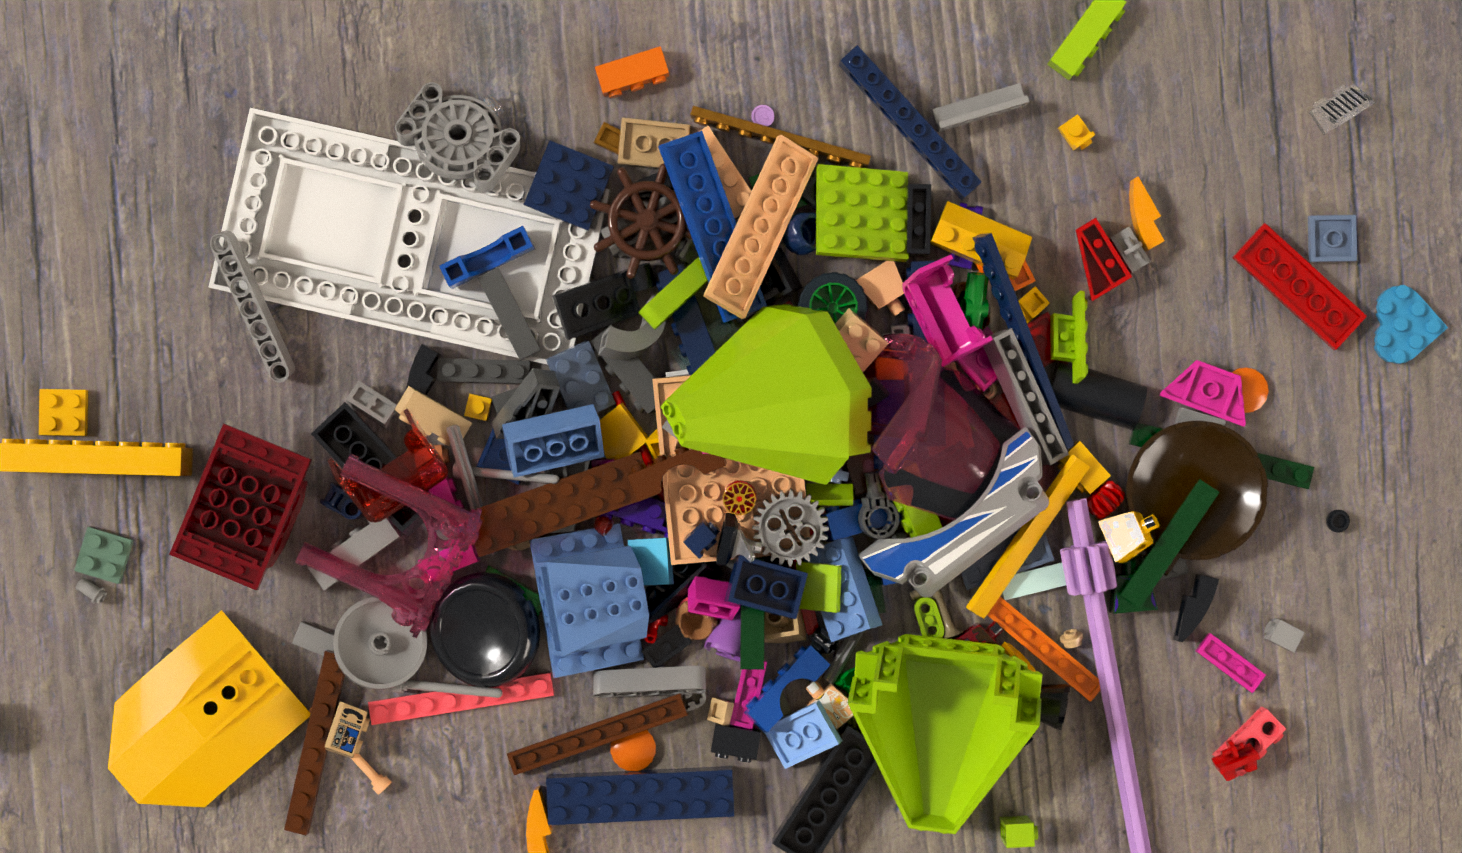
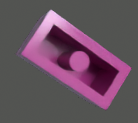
(708, 598)

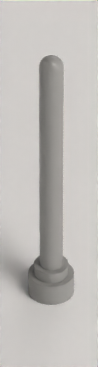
(507, 474)
(448, 688)

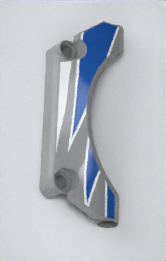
(994, 517)

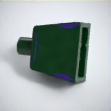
(1118, 603)

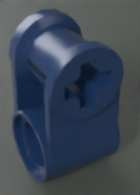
(339, 501)

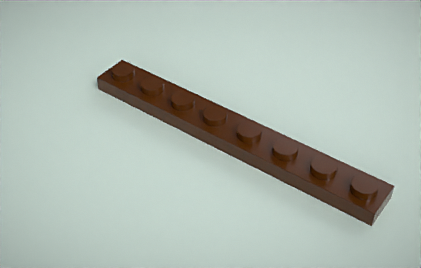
(597, 734)
(314, 751)

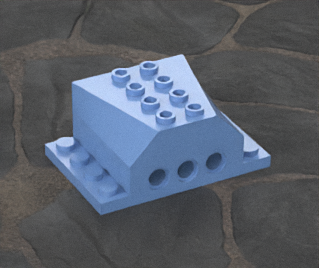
(590, 600)

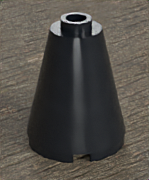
(1054, 704)

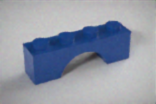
(487, 258)
(766, 709)

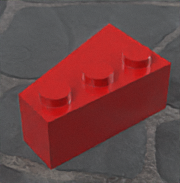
(1100, 260)

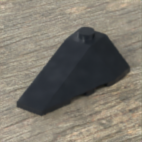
(665, 598)

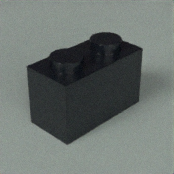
(735, 742)

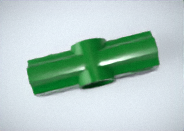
(975, 304)

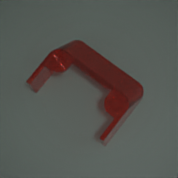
(418, 466)

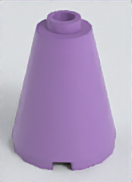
(726, 638)

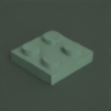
(104, 555)

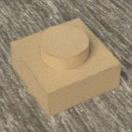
(720, 711)

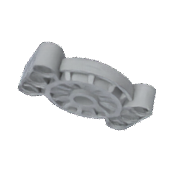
(462, 157)

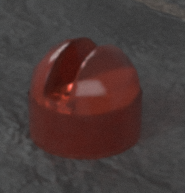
(603, 525)

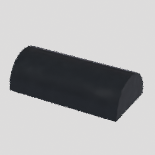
(1099, 396)

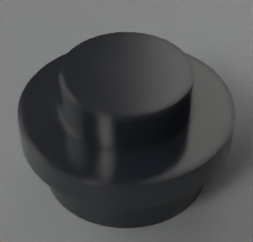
(1337, 521)

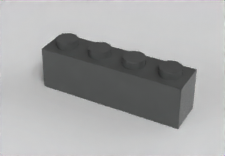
(634, 377)

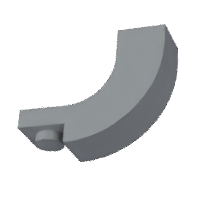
(629, 344)

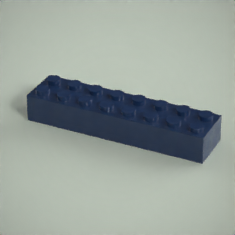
(640, 795)

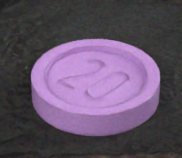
(763, 115)

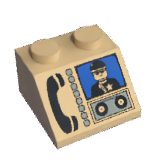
(346, 730)

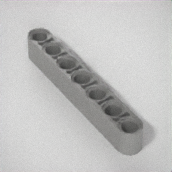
(254, 295)

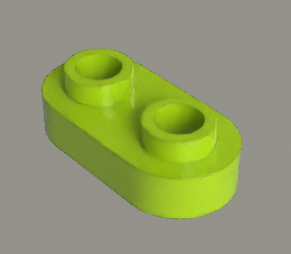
(929, 618)

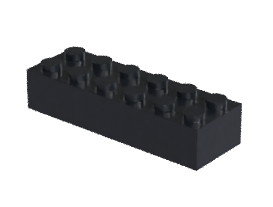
(348, 433)
(827, 795)

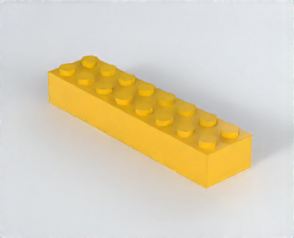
(98, 459)

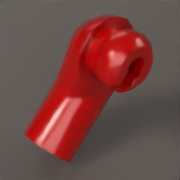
(653, 628)

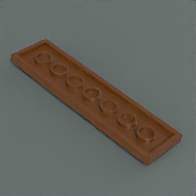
(556, 505)

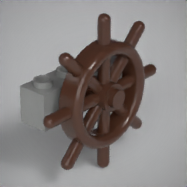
(646, 222)

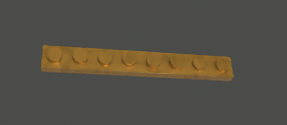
(768, 135)

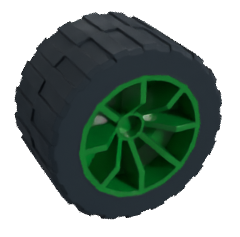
(834, 294)

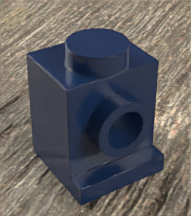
(702, 537)

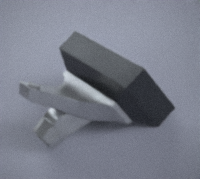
(734, 543)

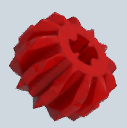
(1105, 499)

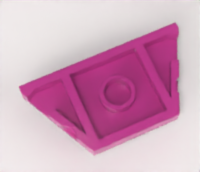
(1209, 391)

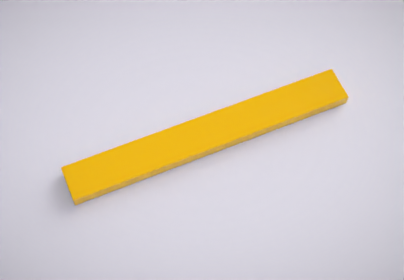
(1027, 538)

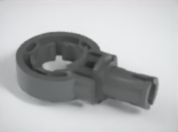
(869, 506)

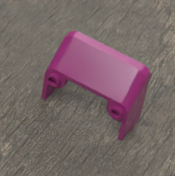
(940, 313)

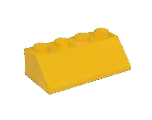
(959, 226)

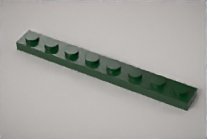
(1275, 468)

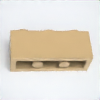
(431, 415)

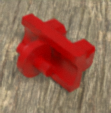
(1235, 757)

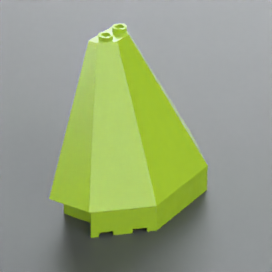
(777, 397)
(943, 722)

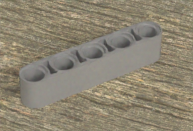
(649, 681)

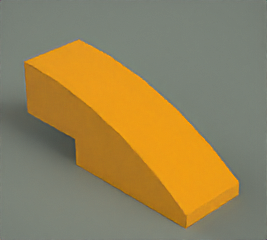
(1143, 215)
(537, 824)

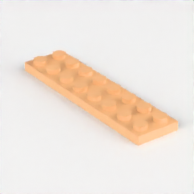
(760, 227)

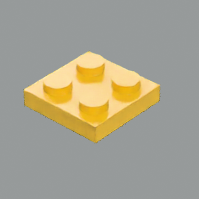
(63, 412)

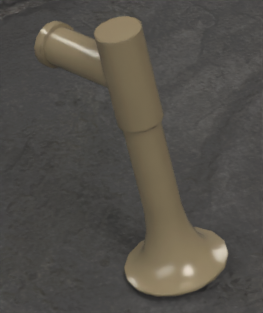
(950, 629)

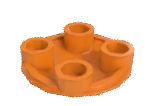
(1253, 388)
(634, 751)

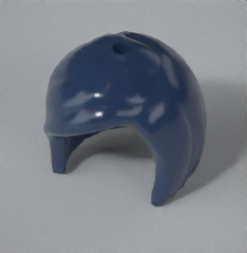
(801, 234)

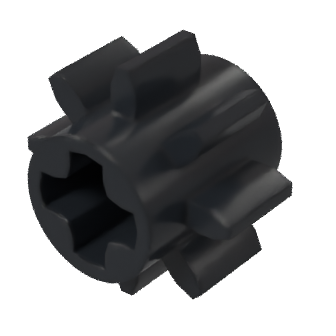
(822, 643)

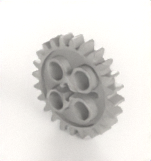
(809, 517)

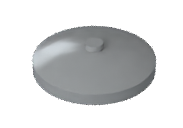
(375, 648)

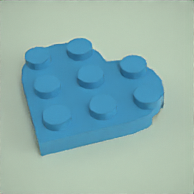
(1405, 325)

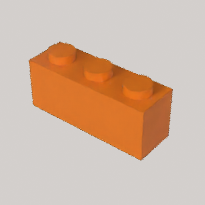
(632, 72)

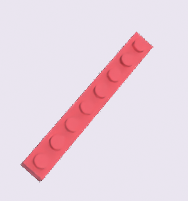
(439, 703)

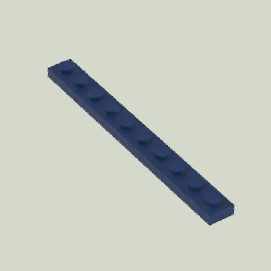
(1014, 318)

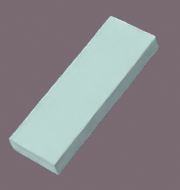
(1035, 581)

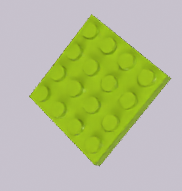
(861, 213)

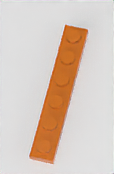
(1045, 649)

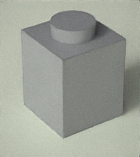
(1283, 634)

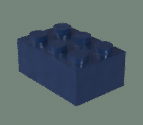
(766, 587)

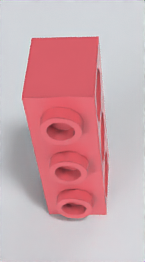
(1254, 729)

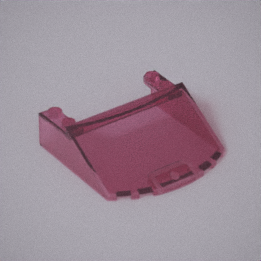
(911, 375)

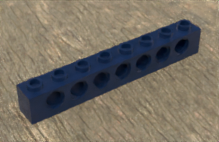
(909, 122)

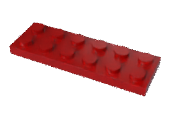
(1299, 286)

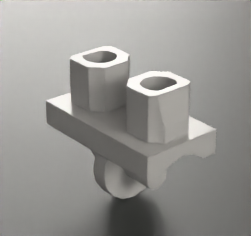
(1130, 250)

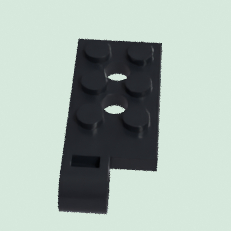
(620, 298)

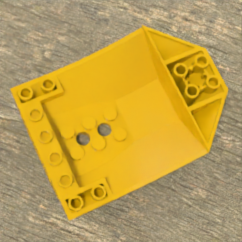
(174, 751)

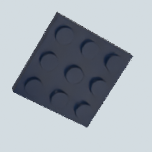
(568, 184)

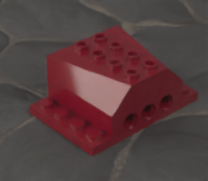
(243, 507)

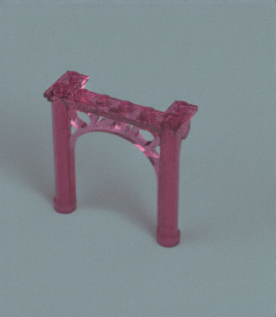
(407, 603)

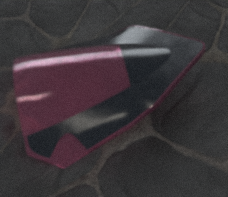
(959, 454)

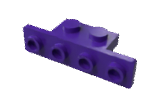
(645, 513)

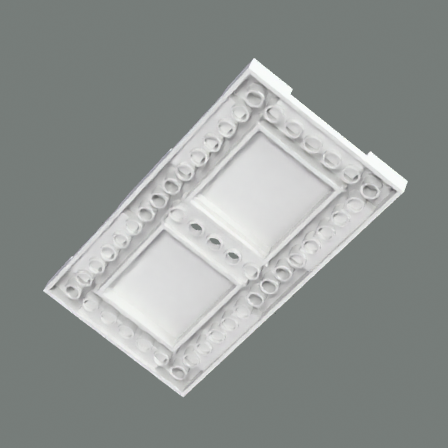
(329, 220)

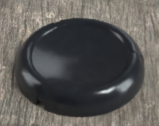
(485, 630)

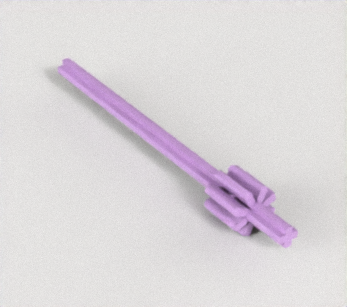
(1091, 572)

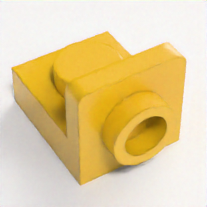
(1076, 133)
(1033, 303)

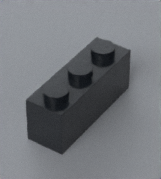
(918, 219)

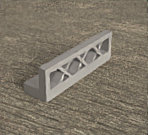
(979, 107)

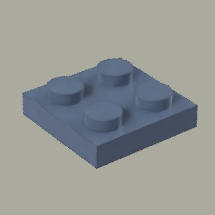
(1332, 238)

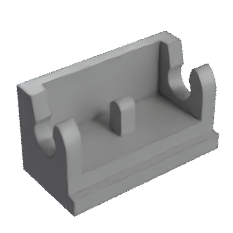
(371, 404)

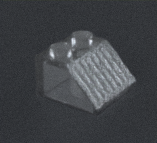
(1340, 108)

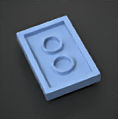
(803, 734)

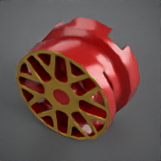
(739, 497)

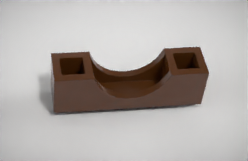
(648, 479)

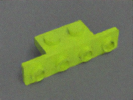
(1068, 337)

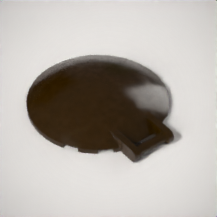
(1171, 466)

